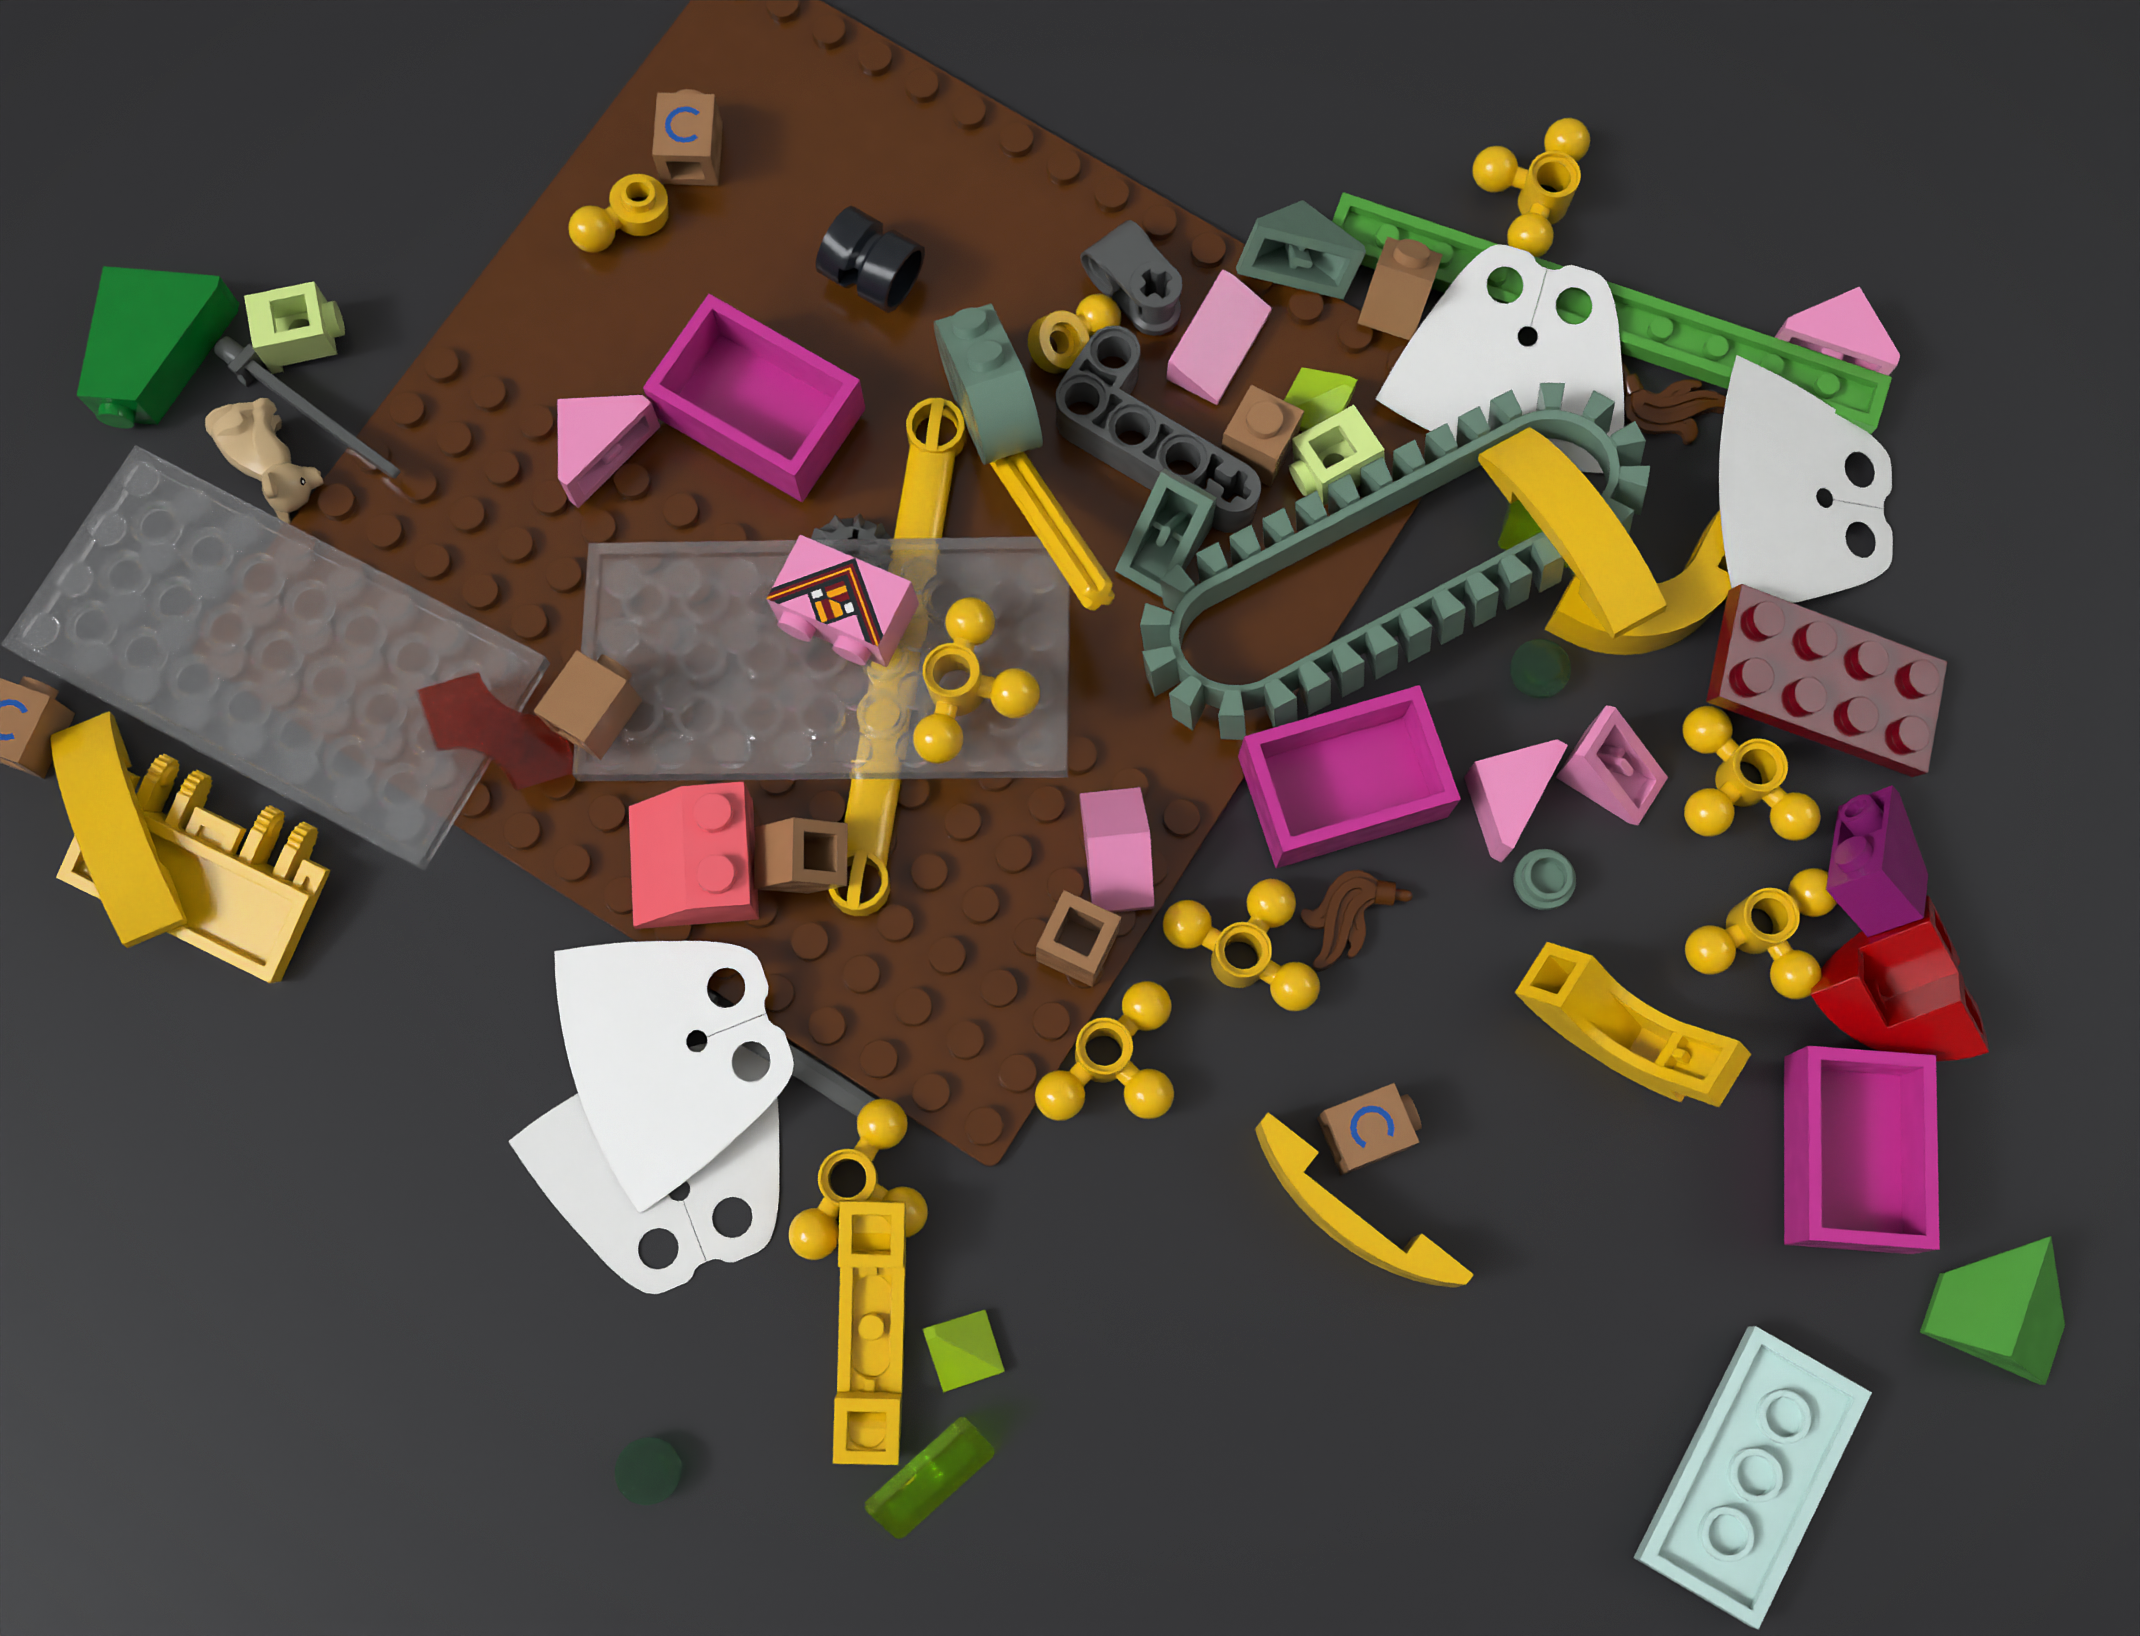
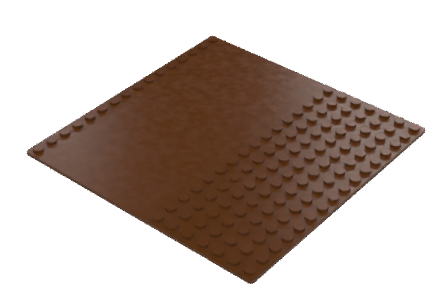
(821, 114)

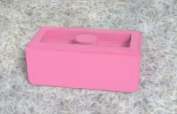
(1218, 338)

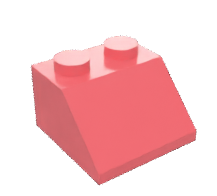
(693, 856)

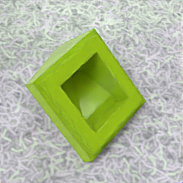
(1320, 395)
(963, 1350)

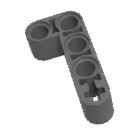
(1165, 439)

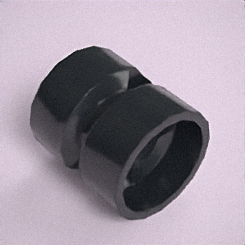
(862, 255)

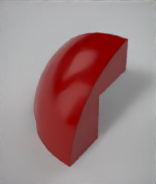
(1903, 992)

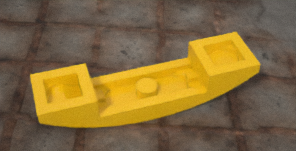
(1579, 526)
(113, 830)
(1418, 1261)
(870, 1332)

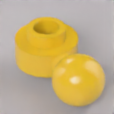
(594, 227)
(1070, 332)

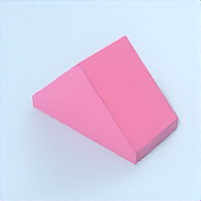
(1844, 330)
(598, 438)
(1614, 768)
(1508, 790)
(1118, 849)

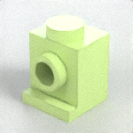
(293, 325)
(1337, 441)

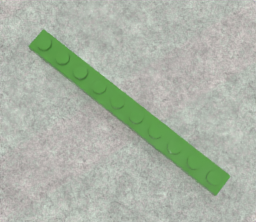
(1647, 325)

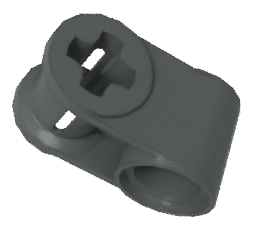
(1136, 278)

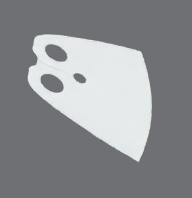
(1472, 350)
(1772, 462)
(641, 1087)
(582, 1186)

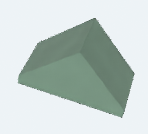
(1301, 251)
(1167, 531)

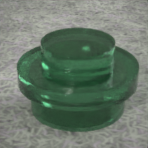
(1540, 668)
(648, 1471)

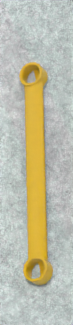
(920, 515)

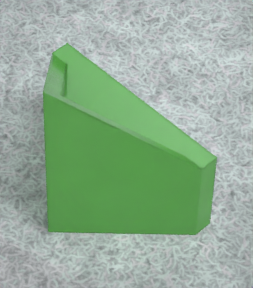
(2002, 1310)

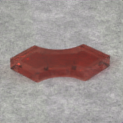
(470, 718)

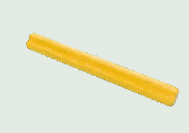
(1055, 531)

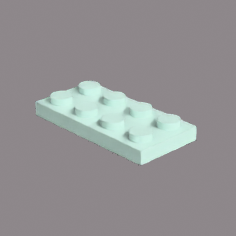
(1753, 1476)

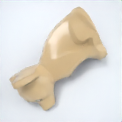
(250, 444)

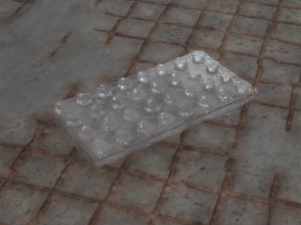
(268, 653)
(753, 703)

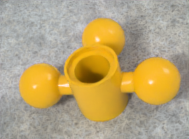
(1498, 169)
(1012, 691)
(1712, 810)
(1270, 906)
(1792, 971)
(1146, 1091)
(880, 1126)

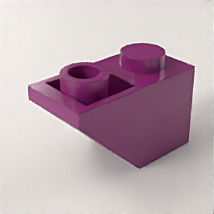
(1877, 863)

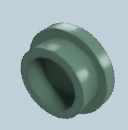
(1544, 879)

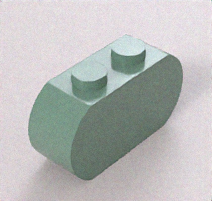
(988, 383)

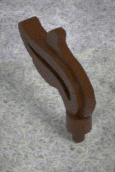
(1671, 409)
(1343, 913)

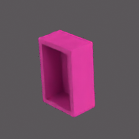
(755, 397)
(1348, 776)
(1861, 1150)

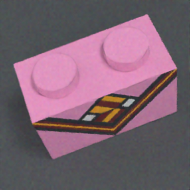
(842, 602)

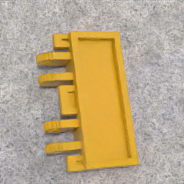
(231, 901)

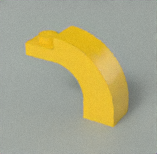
(1688, 597)
(1625, 1033)

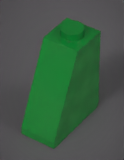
(149, 341)

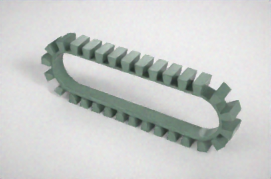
(1164, 631)

